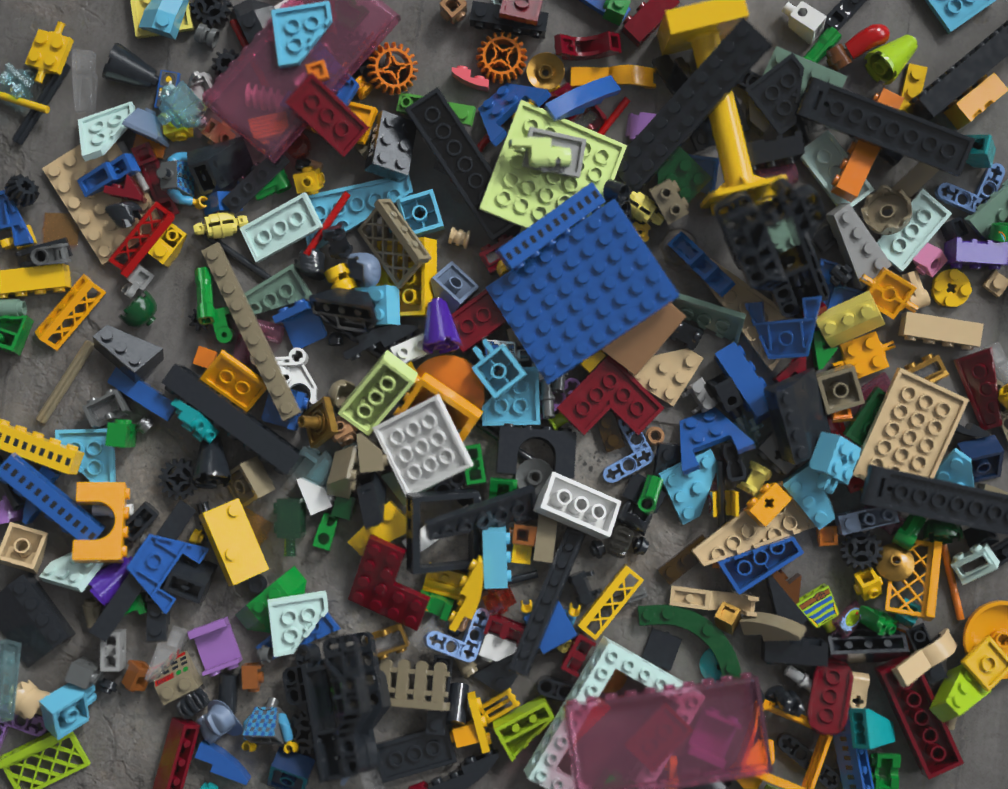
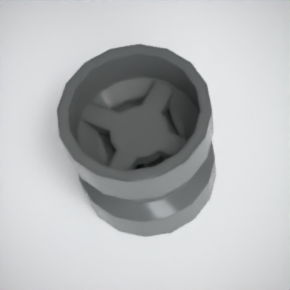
(207, 35)

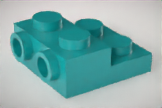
(195, 422)

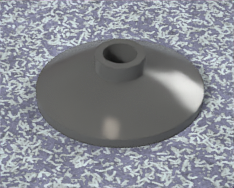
(528, 468)

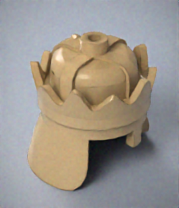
(28, 699)

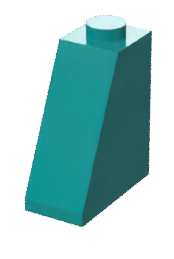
(982, 152)
(870, 729)

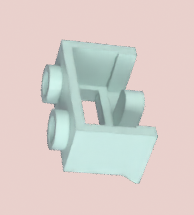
(975, 552)

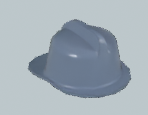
(222, 720)

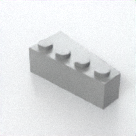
(856, 244)

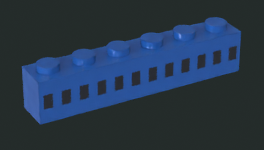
(550, 226)
(49, 498)
(852, 762)

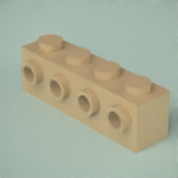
(940, 329)

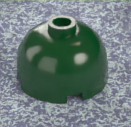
(140, 311)
(941, 531)

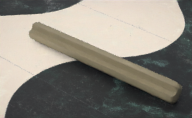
(65, 382)

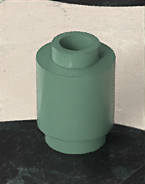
(12, 307)

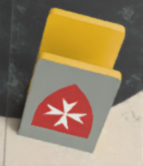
(731, 507)

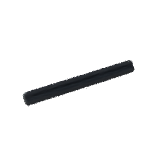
(44, 98)

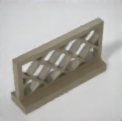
(400, 233)

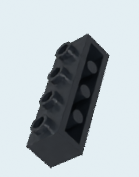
(487, 17)

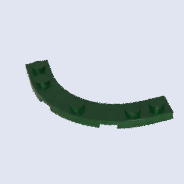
(699, 626)

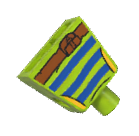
(819, 607)

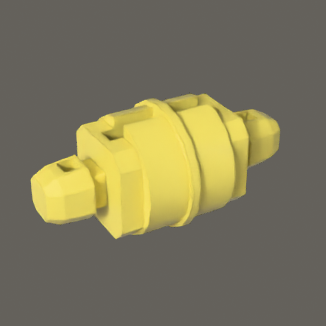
(647, 203)
(220, 225)

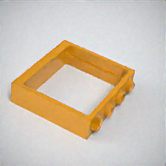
(448, 396)
(816, 760)

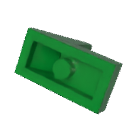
(820, 356)

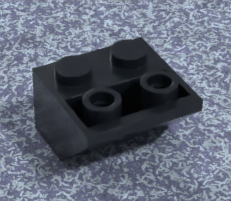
(190, 579)

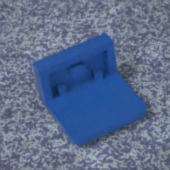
(301, 324)
(271, 414)

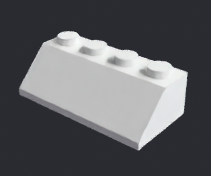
(577, 506)

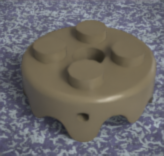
(885, 199)

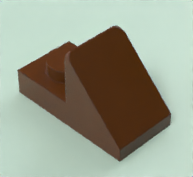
(791, 587)

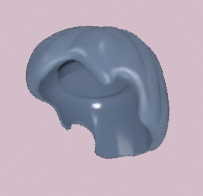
(364, 268)

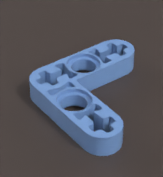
(972, 199)
(636, 449)
(461, 646)

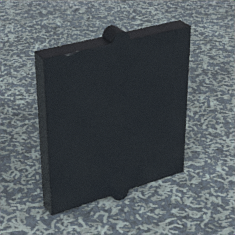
(661, 648)

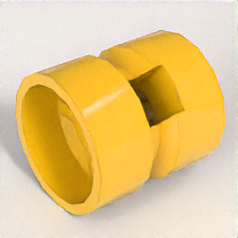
(340, 271)

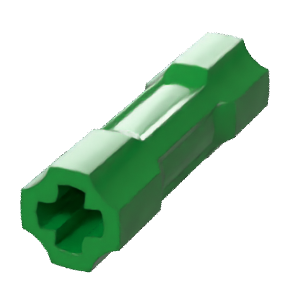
(825, 42)
(205, 306)

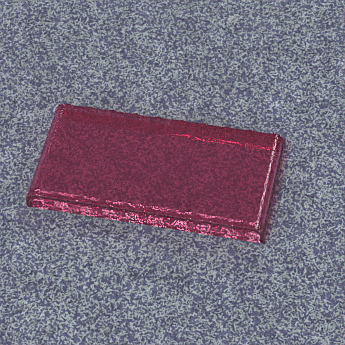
(254, 88)
(669, 735)

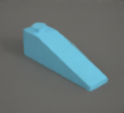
(164, 17)

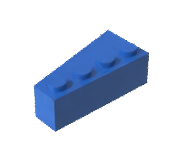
(750, 386)
(756, 564)

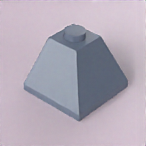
(146, 125)
(453, 286)

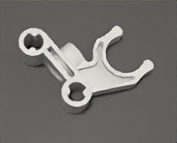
(297, 371)

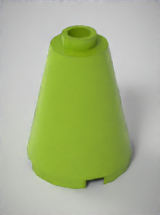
(890, 59)

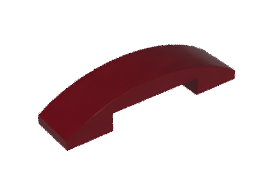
(149, 165)

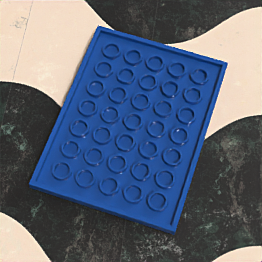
(582, 292)

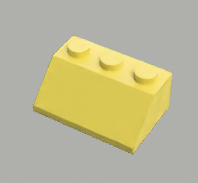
(850, 319)

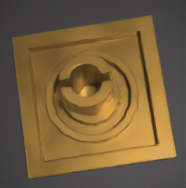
(319, 422)

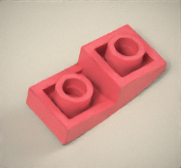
(463, 75)

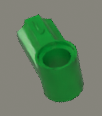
(278, 184)
(651, 493)
(908, 532)

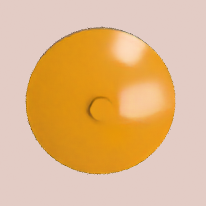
(988, 620)

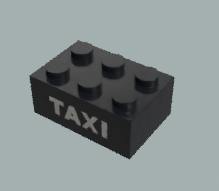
(390, 146)

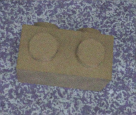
(669, 201)

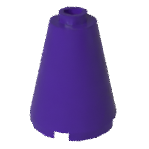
(440, 328)
(108, 580)

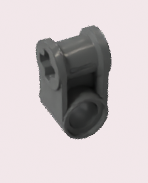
(54, 254)

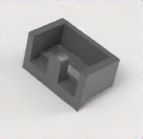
(106, 408)

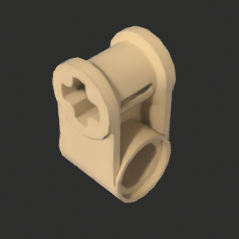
(859, 689)

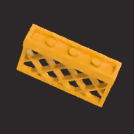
(929, 585)

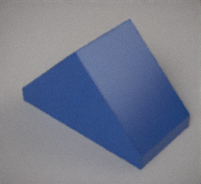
(215, 203)

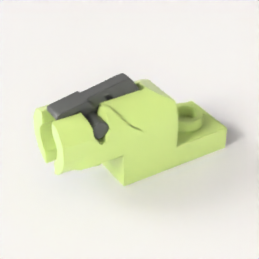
(541, 154)

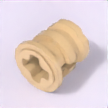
(459, 237)

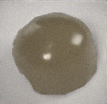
(340, 391)

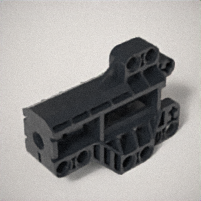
(756, 254)
(351, 746)

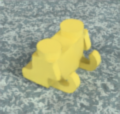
(756, 479)

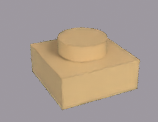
(996, 283)

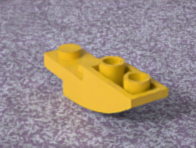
(470, 593)

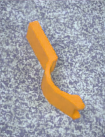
(622, 74)

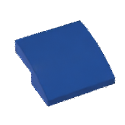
(559, 630)

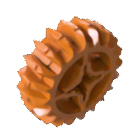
(496, 62)
(393, 75)

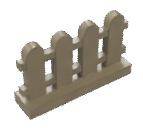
(420, 685)

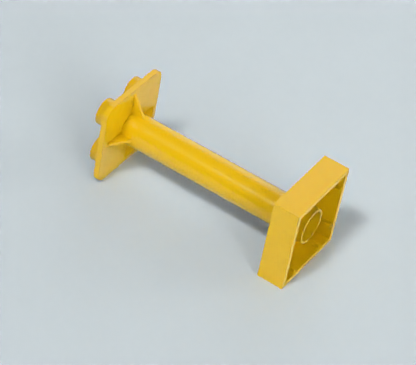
(702, 30)

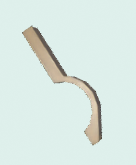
(711, 599)
(925, 658)

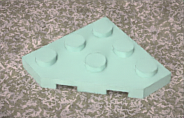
(102, 130)
(68, 574)
(294, 619)

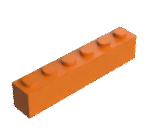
(861, 157)

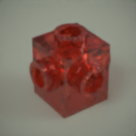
(498, 600)

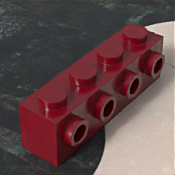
(177, 754)

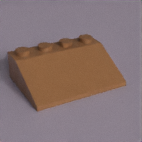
(644, 340)

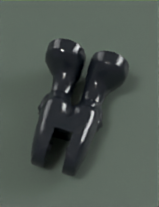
(788, 701)

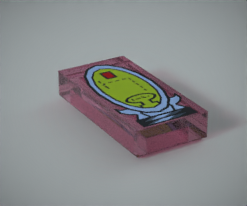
(848, 620)

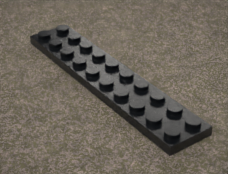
(692, 104)

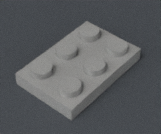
(576, 146)

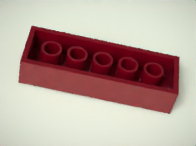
(924, 731)

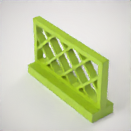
(33, 748)

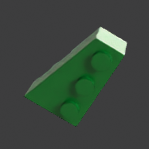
(14, 333)

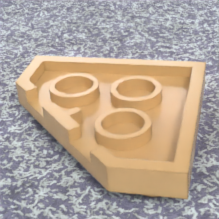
(669, 374)

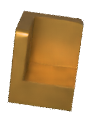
(727, 617)

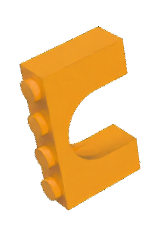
(110, 548)

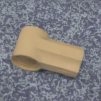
(920, 296)

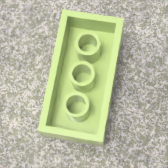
(377, 393)

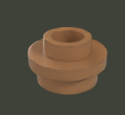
(659, 431)

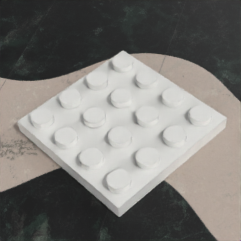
(423, 445)

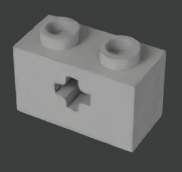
(113, 651)

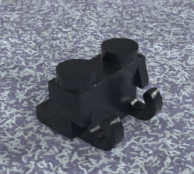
(338, 242)
(687, 334)
(583, 587)

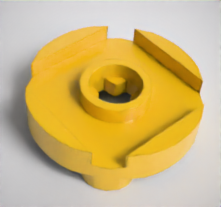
(961, 291)

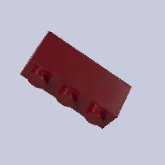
(647, 19)

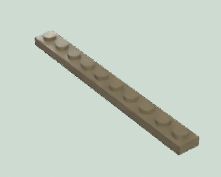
(251, 332)

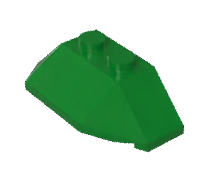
(255, 613)

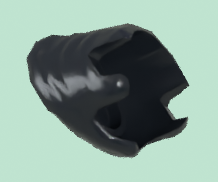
(124, 213)
(312, 265)
(633, 518)

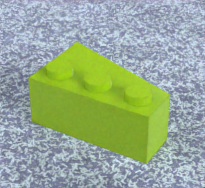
(956, 694)
(522, 725)

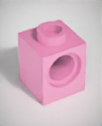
(929, 260)

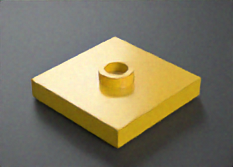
(986, 663)

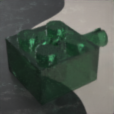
(290, 522)

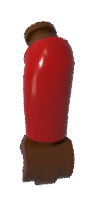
(860, 43)

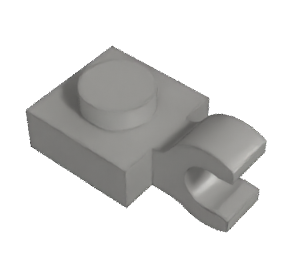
(137, 279)

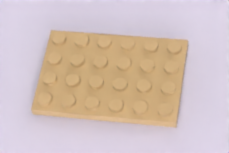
(90, 211)
(911, 427)

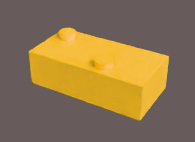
(233, 542)

